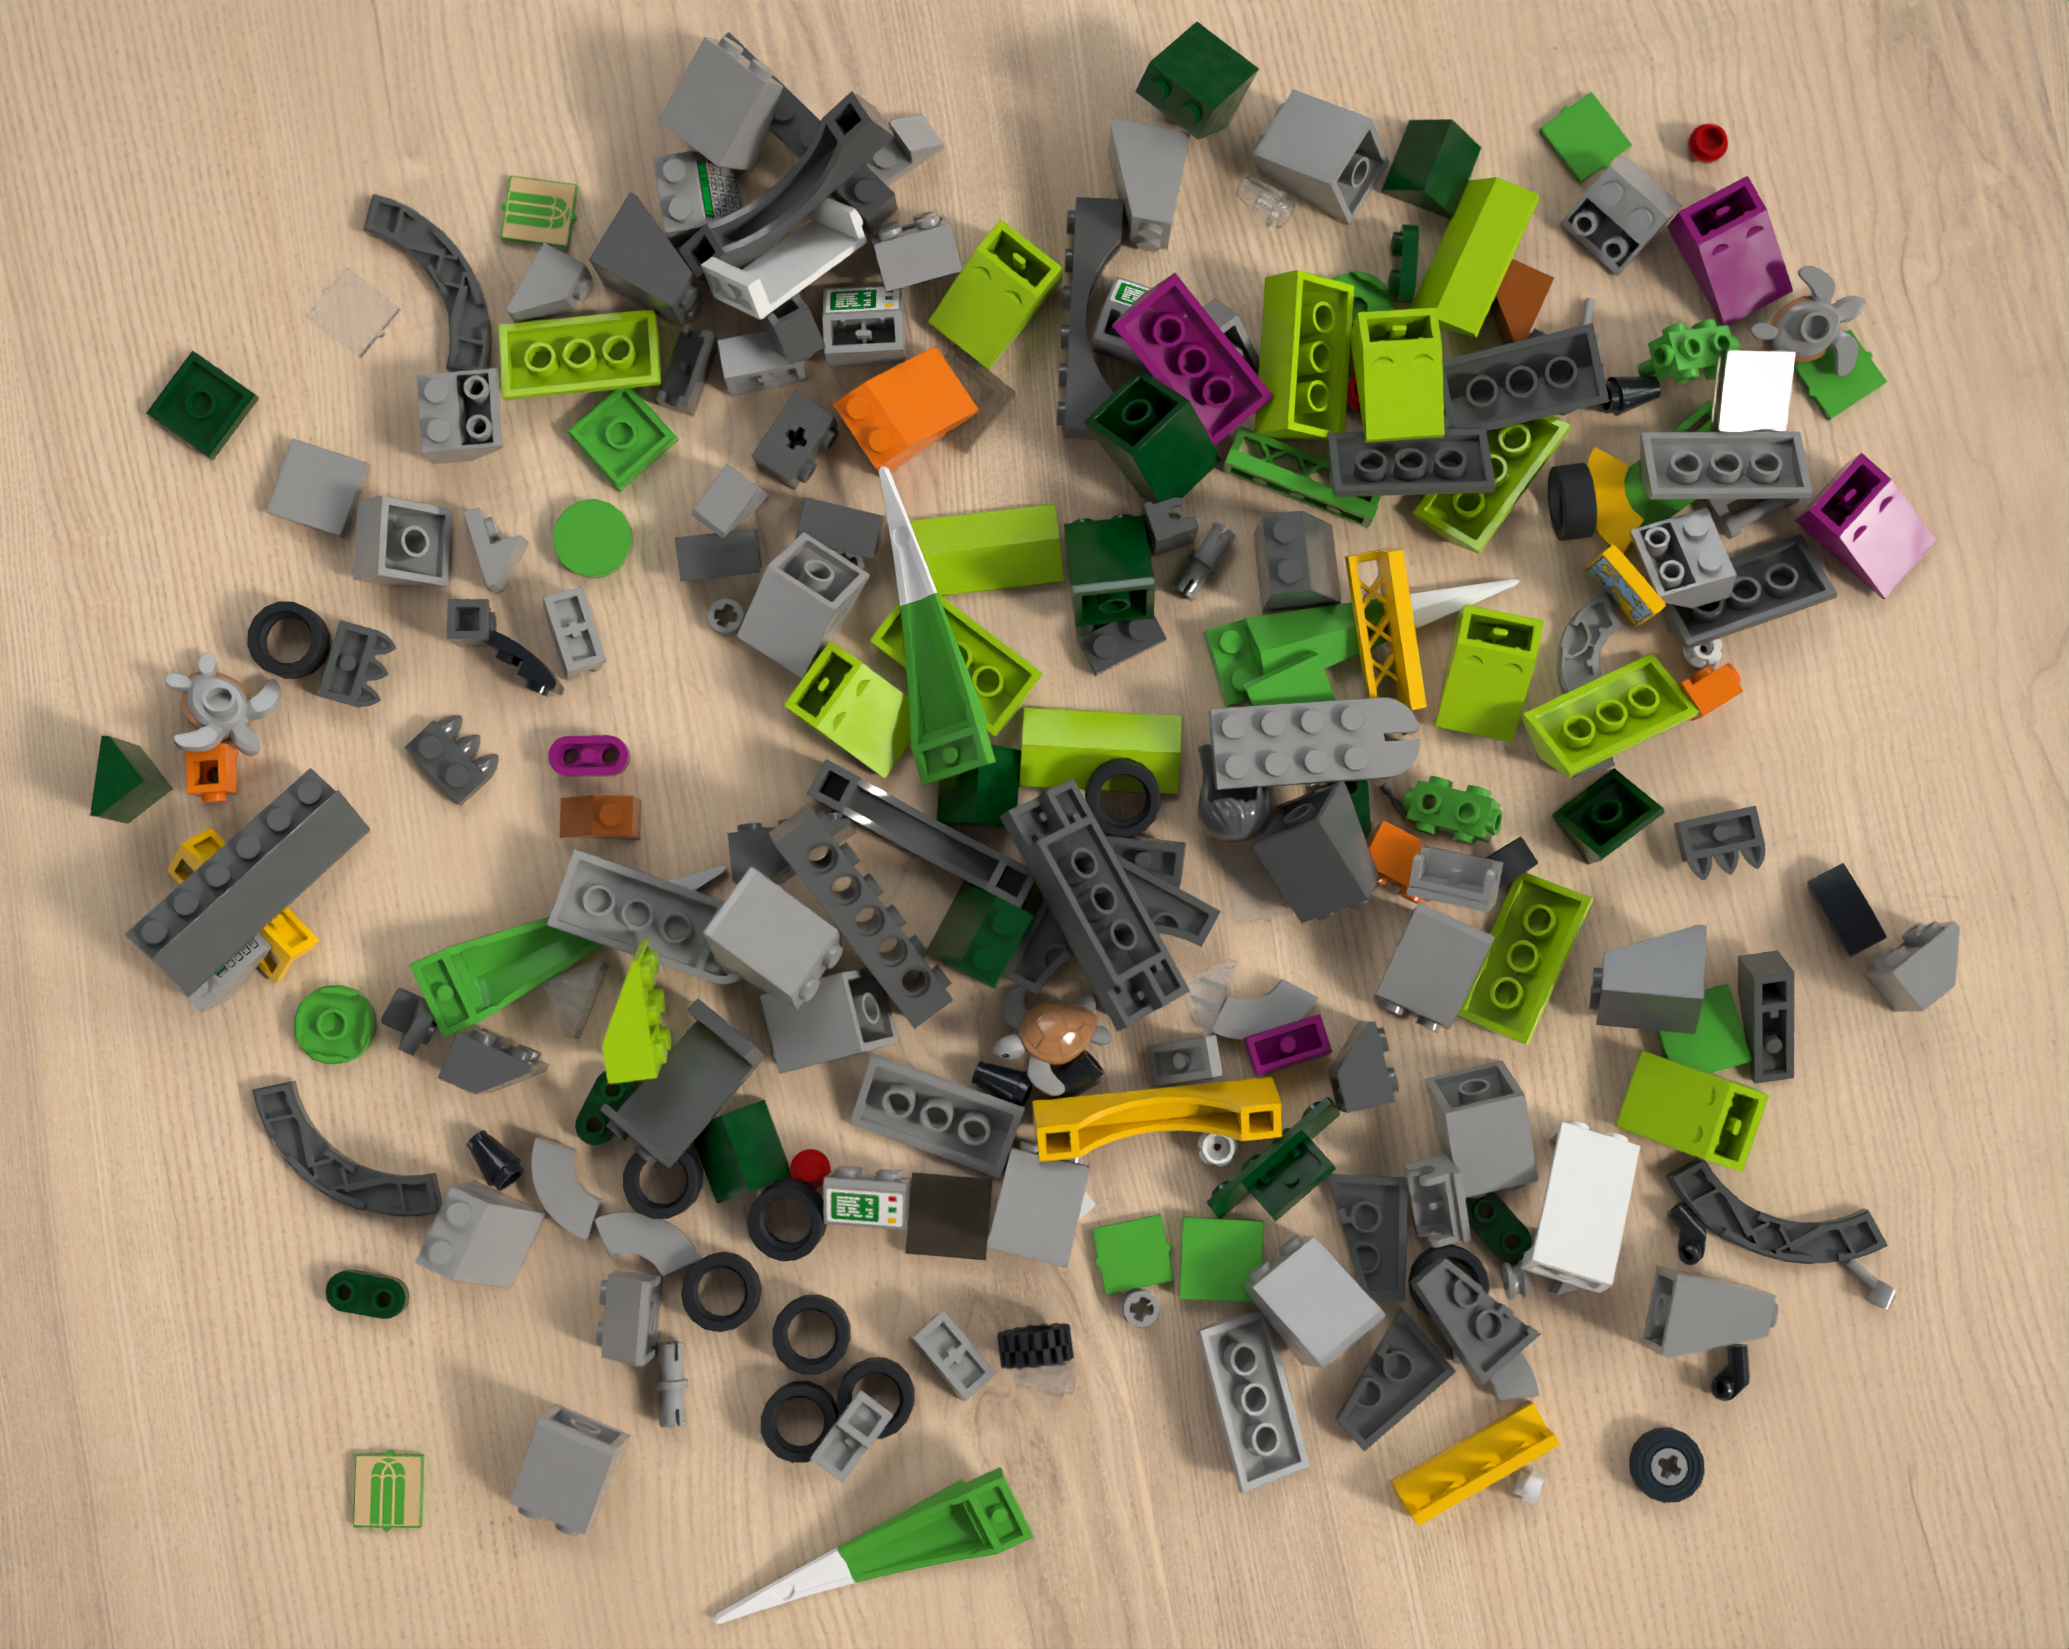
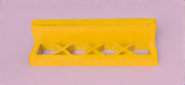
(1399, 623)
(285, 933)
(1474, 1463)

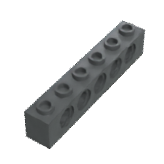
(915, 999)

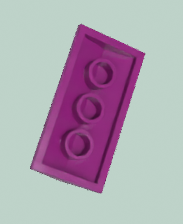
(1192, 356)

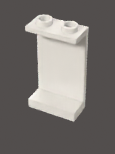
(791, 264)
(1583, 1207)

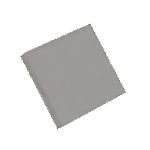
(318, 488)

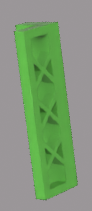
(1293, 485)

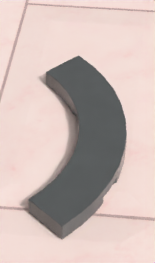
(451, 273)
(334, 1172)
(1767, 1235)

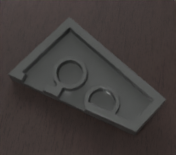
(1375, 1229)
(1474, 1323)
(1393, 1382)

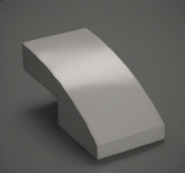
(851, 1436)

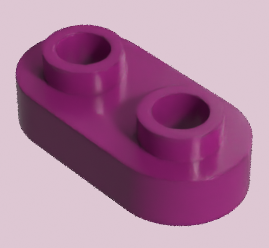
(590, 756)

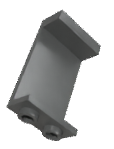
(689, 1090)

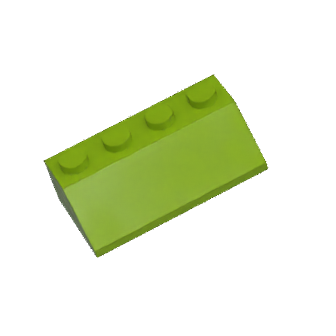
(1304, 356)

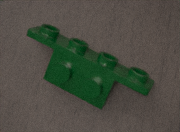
(1284, 1170)

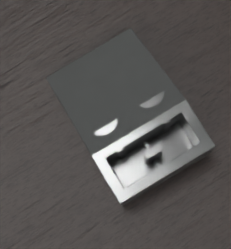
(755, 849)

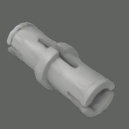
(1203, 561)
(671, 1384)

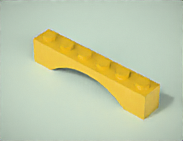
(1229, 1108)

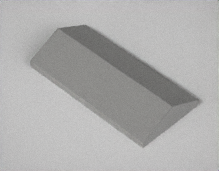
(1724, 465)
(936, 1115)
(1252, 1399)

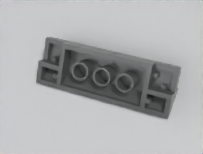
(248, 882)
(1095, 904)

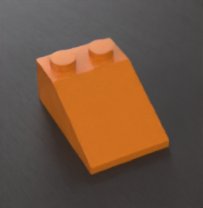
(906, 409)

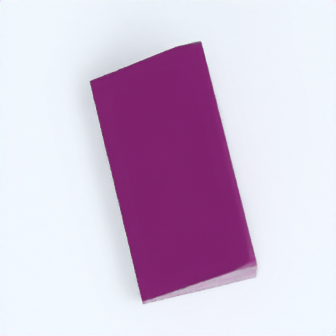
(1287, 1045)

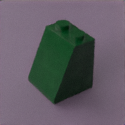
(1197, 81)
(1154, 438)
(1109, 570)
(980, 934)

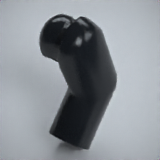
(1692, 1234)
(1734, 1376)

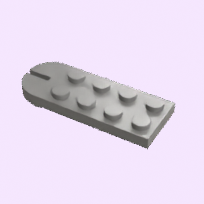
(1310, 743)
(624, 905)

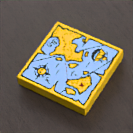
(1625, 586)

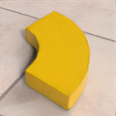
(1614, 512)

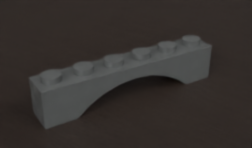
(797, 128)
(841, 146)
(1096, 242)
(921, 834)

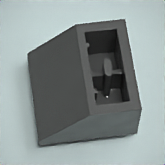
(485, 1064)
(1360, 1070)

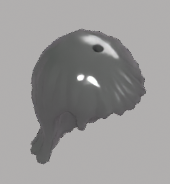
(1233, 813)

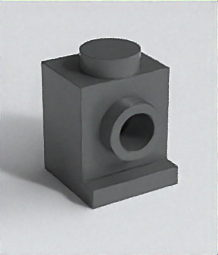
(470, 622)

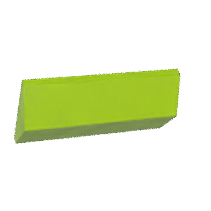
(1475, 253)
(580, 354)
(1516, 459)
(991, 549)
(997, 671)
(1607, 716)
(1075, 742)
(1525, 957)

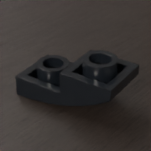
(532, 669)
(1846, 909)

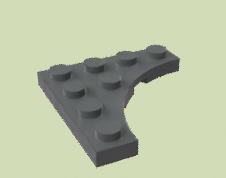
(1169, 908)

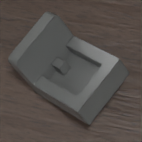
(412, 1017)

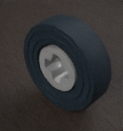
(1672, 1485)

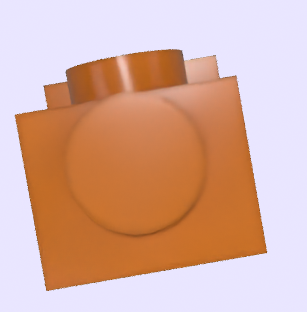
(1712, 687)
(200, 770)

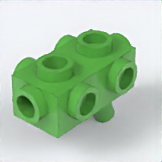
(1688, 353)
(1461, 813)

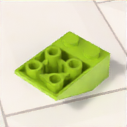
(996, 294)
(1399, 374)
(1488, 672)
(854, 709)
(635, 1036)
(1692, 1110)

